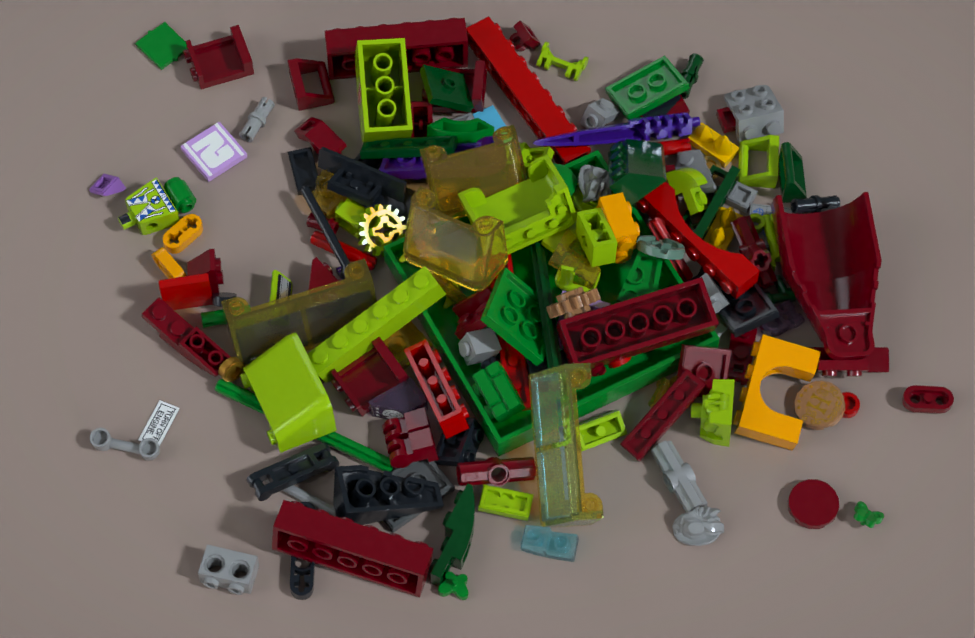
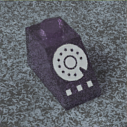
(398, 400)

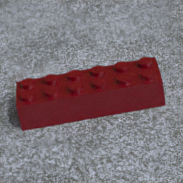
(425, 41)
(638, 324)
(351, 548)

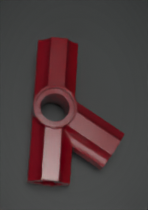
(754, 250)

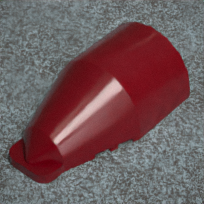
(833, 272)

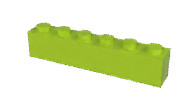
(377, 321)

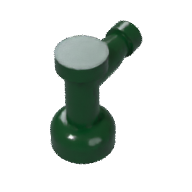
(783, 293)

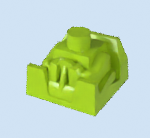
(716, 412)

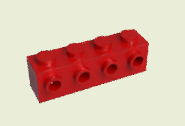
(436, 388)

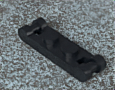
(292, 470)

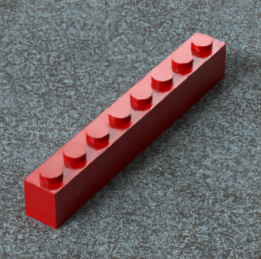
(522, 87)

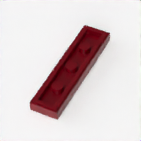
(663, 415)

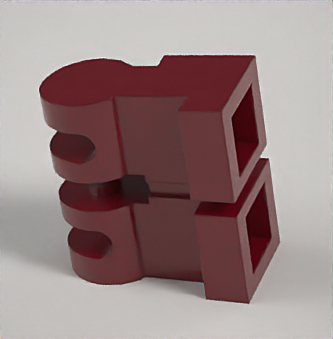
(409, 439)

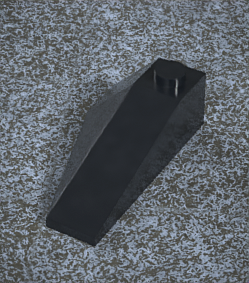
(379, 496)

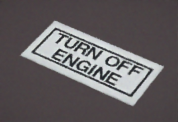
(159, 422)

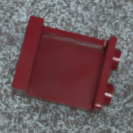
(219, 59)
(476, 83)
(369, 377)

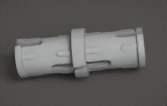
(256, 119)

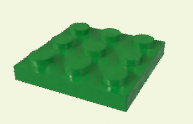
(515, 316)

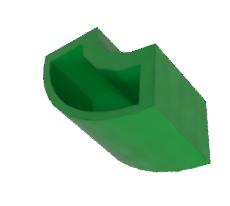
(466, 131)

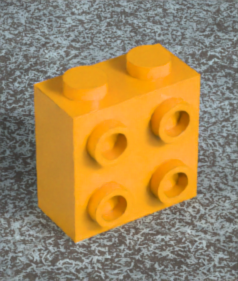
(619, 216)

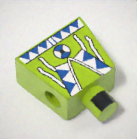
(149, 209)

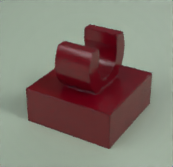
(526, 36)

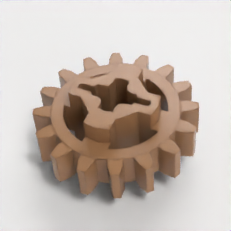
(573, 303)

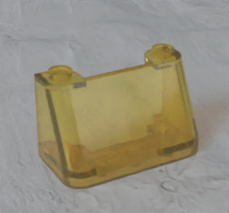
(484, 167)
(453, 248)

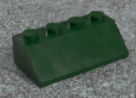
(636, 168)

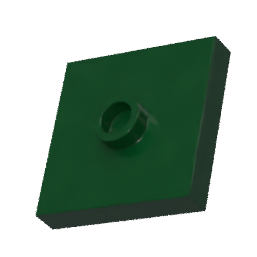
(446, 88)

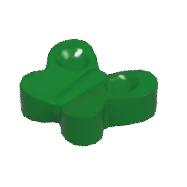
(866, 516)
(454, 584)

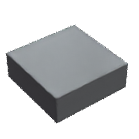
(741, 197)

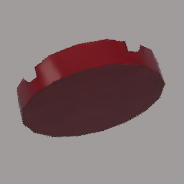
(813, 504)

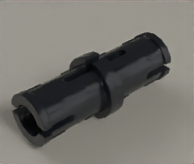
(814, 204)

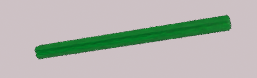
(333, 439)

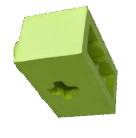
(596, 237)

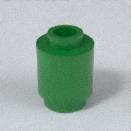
(180, 194)

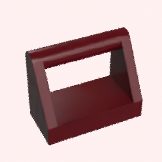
(310, 100)

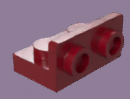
(471, 311)

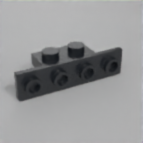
(359, 180)

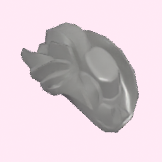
(593, 183)
(698, 526)

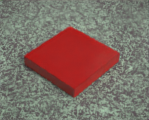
(186, 291)

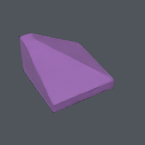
(107, 185)

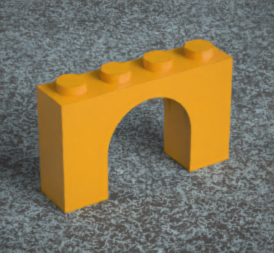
(755, 417)

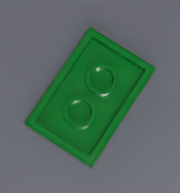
(647, 88)

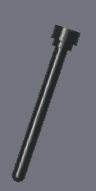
(326, 228)

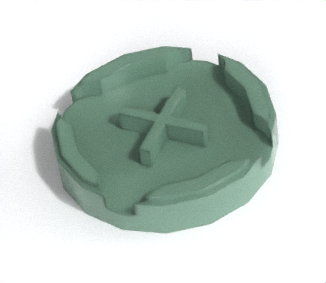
(662, 249)

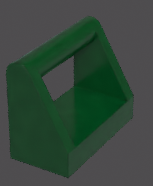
(791, 174)

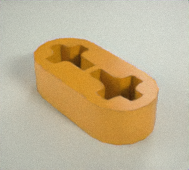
(183, 233)
(167, 264)

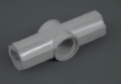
(678, 476)

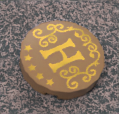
(819, 405)

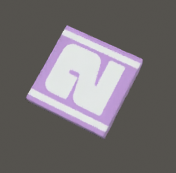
(213, 151)

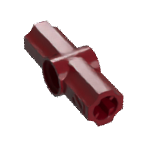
(511, 471)

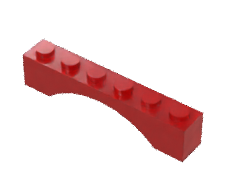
(729, 269)

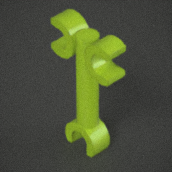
(767, 223)

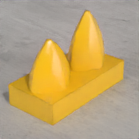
(713, 144)
(721, 232)

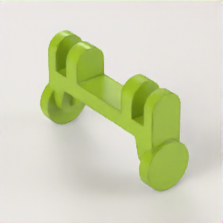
(549, 59)

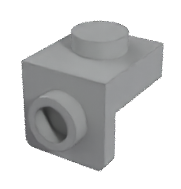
(599, 114)

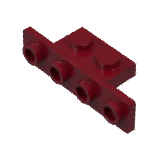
(876, 362)

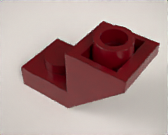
(320, 136)

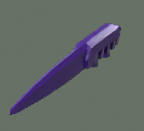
(636, 129)

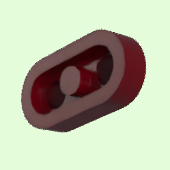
(927, 399)

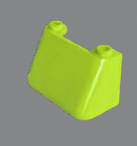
(527, 209)
(290, 394)

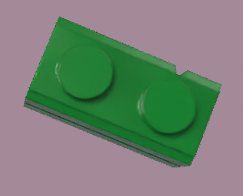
(498, 392)

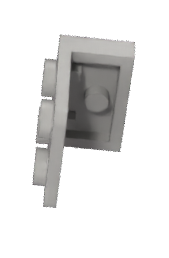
(755, 112)

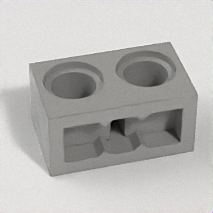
(231, 563)

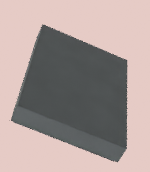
(421, 470)

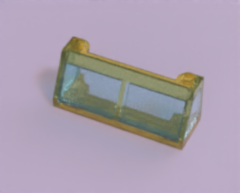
(559, 447)

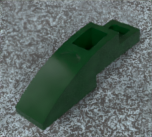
(459, 535)

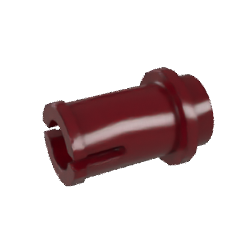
(311, 222)

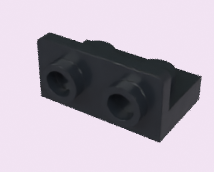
(461, 446)

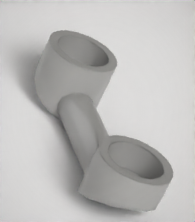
(102, 441)

